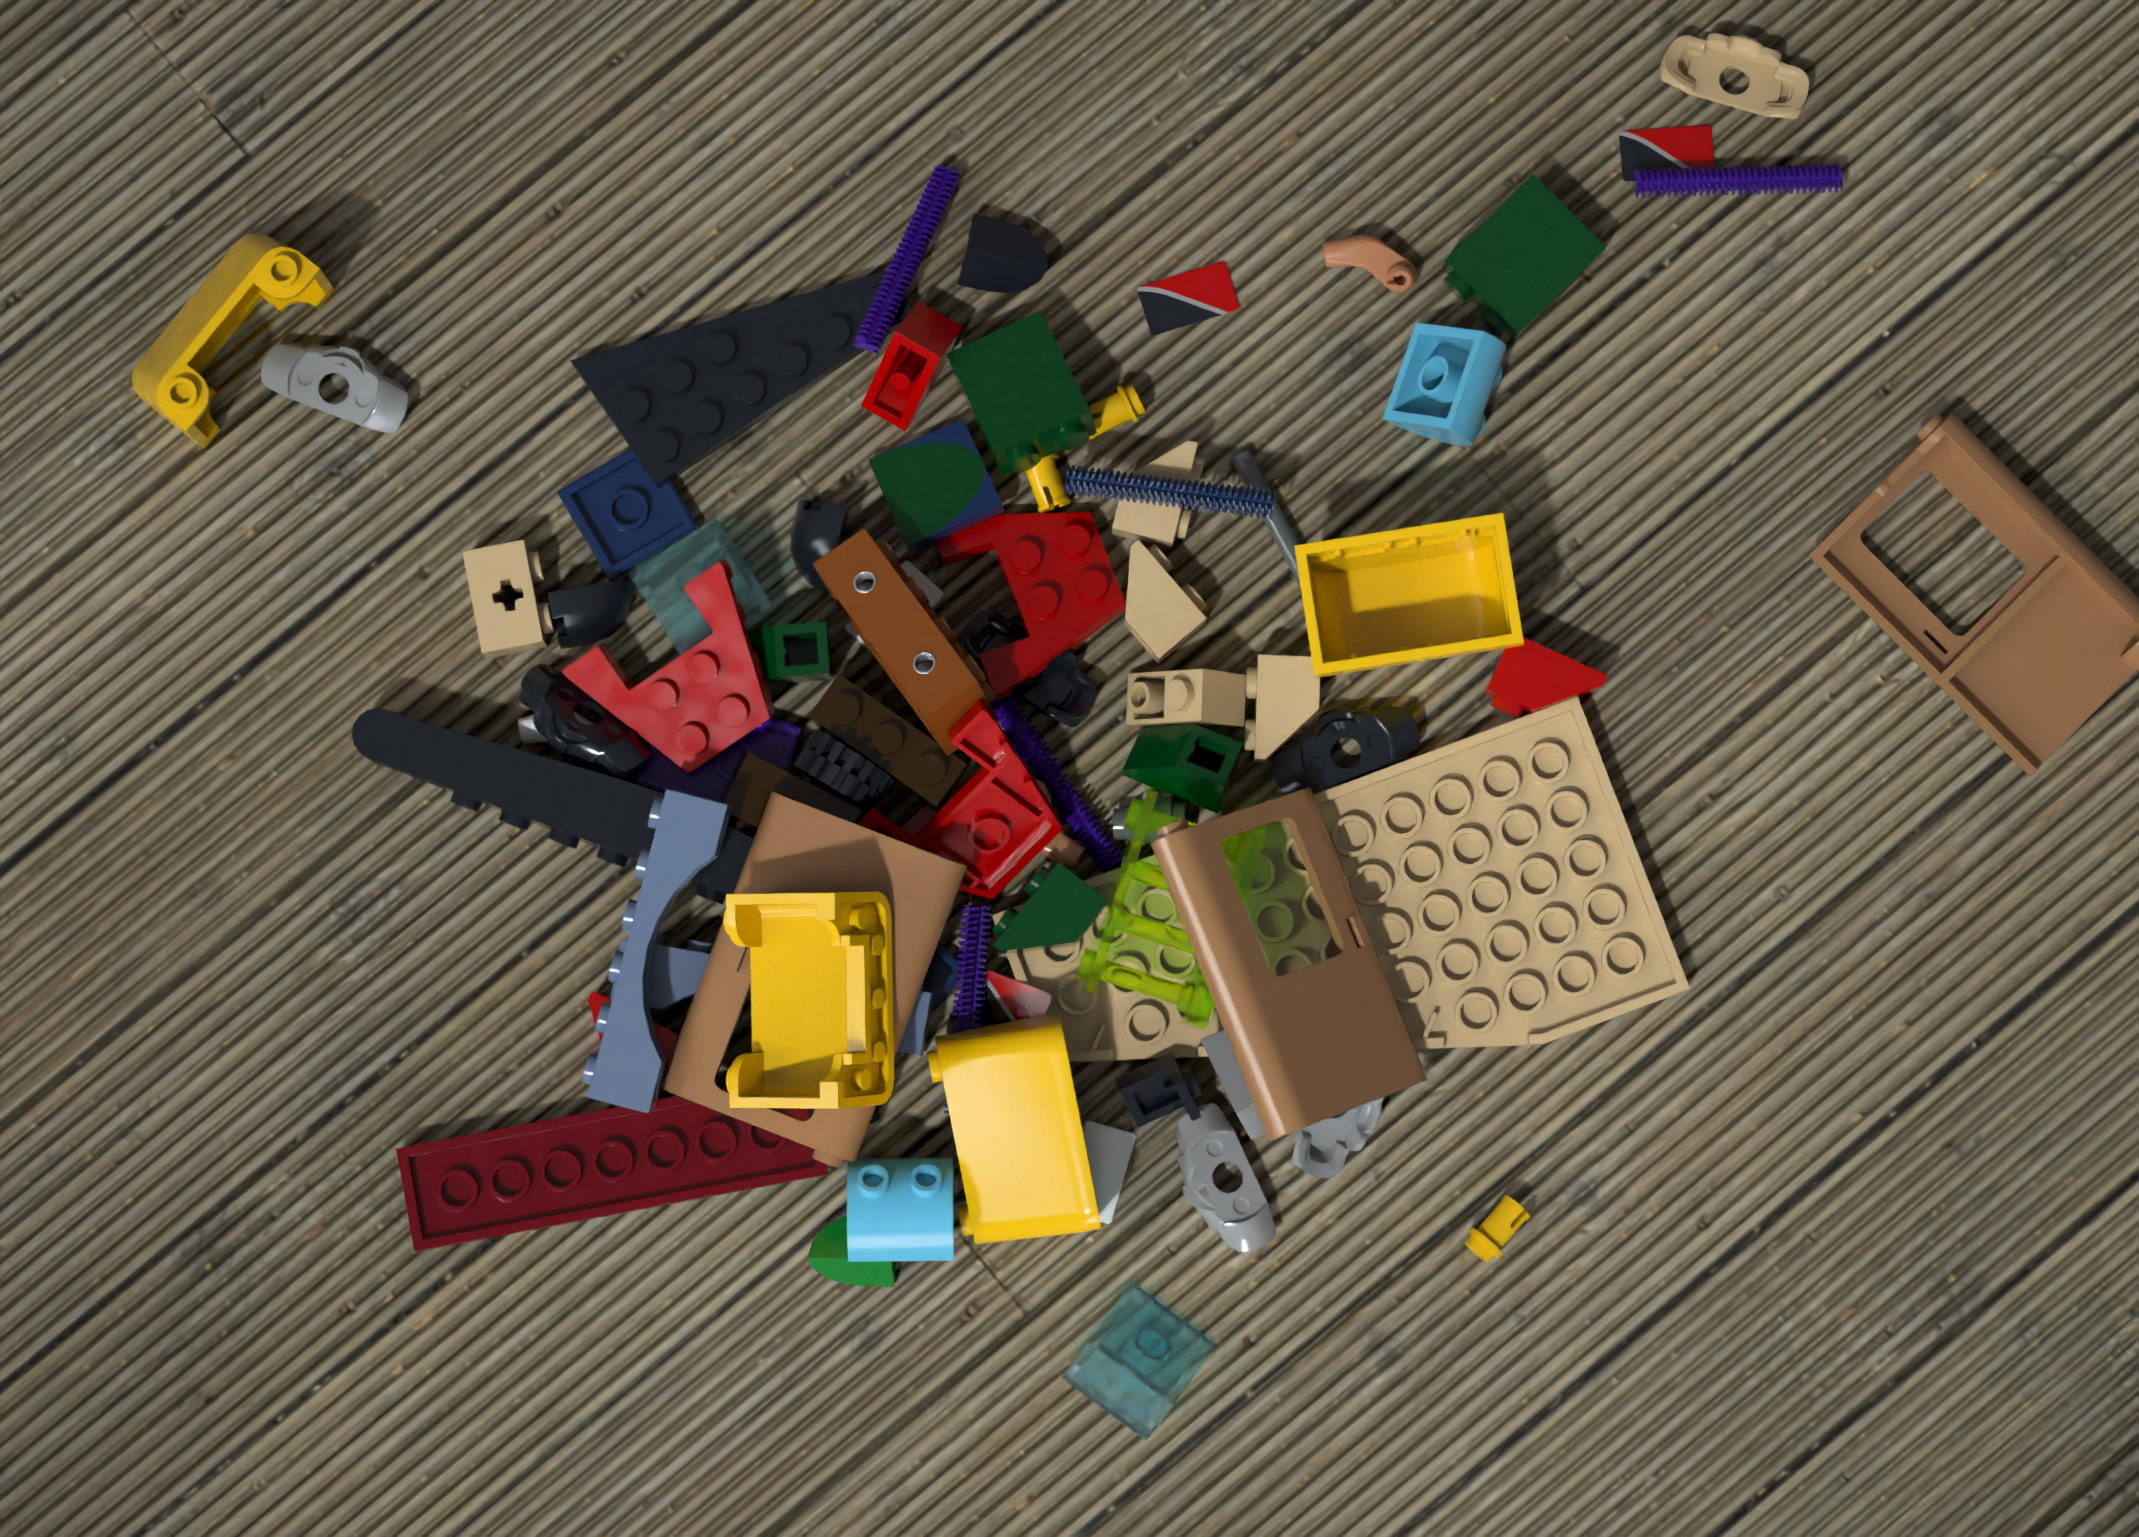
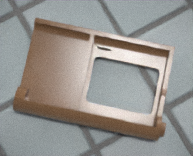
(2044, 648)
(806, 853)
(1301, 1038)

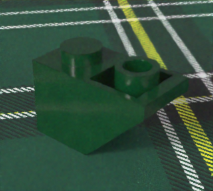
(793, 652)
(1185, 763)
(1053, 917)

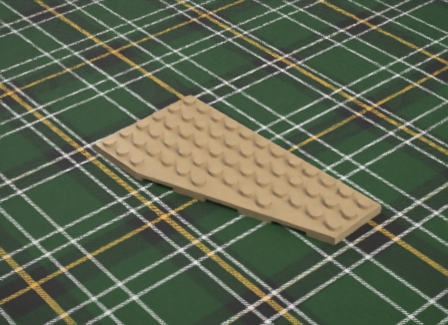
(1484, 882)

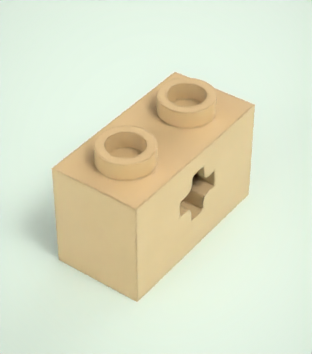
(488, 574)

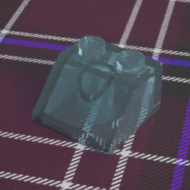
(664, 576)
(1139, 1361)

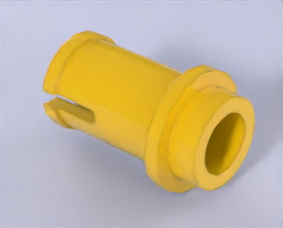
(1116, 410)
(1046, 479)
(1496, 1229)

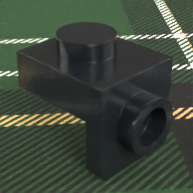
(1159, 1090)

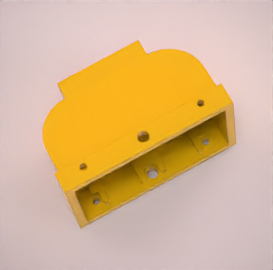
(1409, 595)

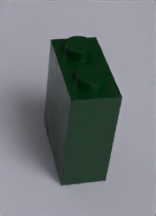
(1522, 259)
(1022, 394)

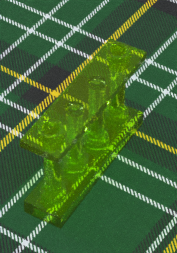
(1191, 997)

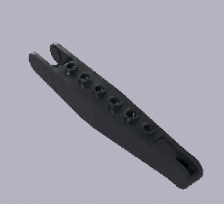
(538, 791)

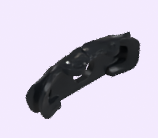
(1060, 692)
(1381, 734)
(608, 744)

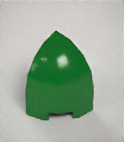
(830, 1258)

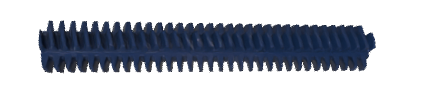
(1169, 491)

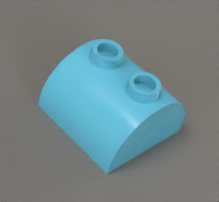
(1445, 383)
(900, 1209)

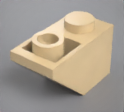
(1160, 523)
(1156, 607)
(1186, 697)
(1284, 702)

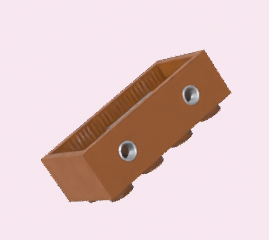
(904, 633)

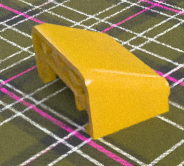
(171, 368)
(815, 1000)
(1016, 1131)

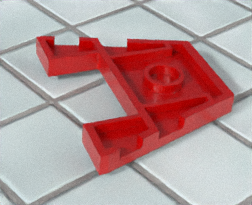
(1056, 580)
(700, 697)
(993, 820)

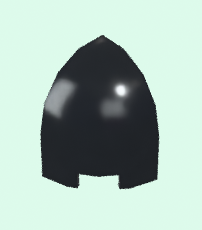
(1001, 257)
(814, 534)
(590, 612)

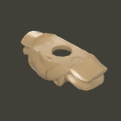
(1773, 86)

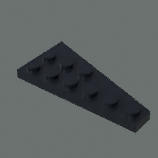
(712, 381)

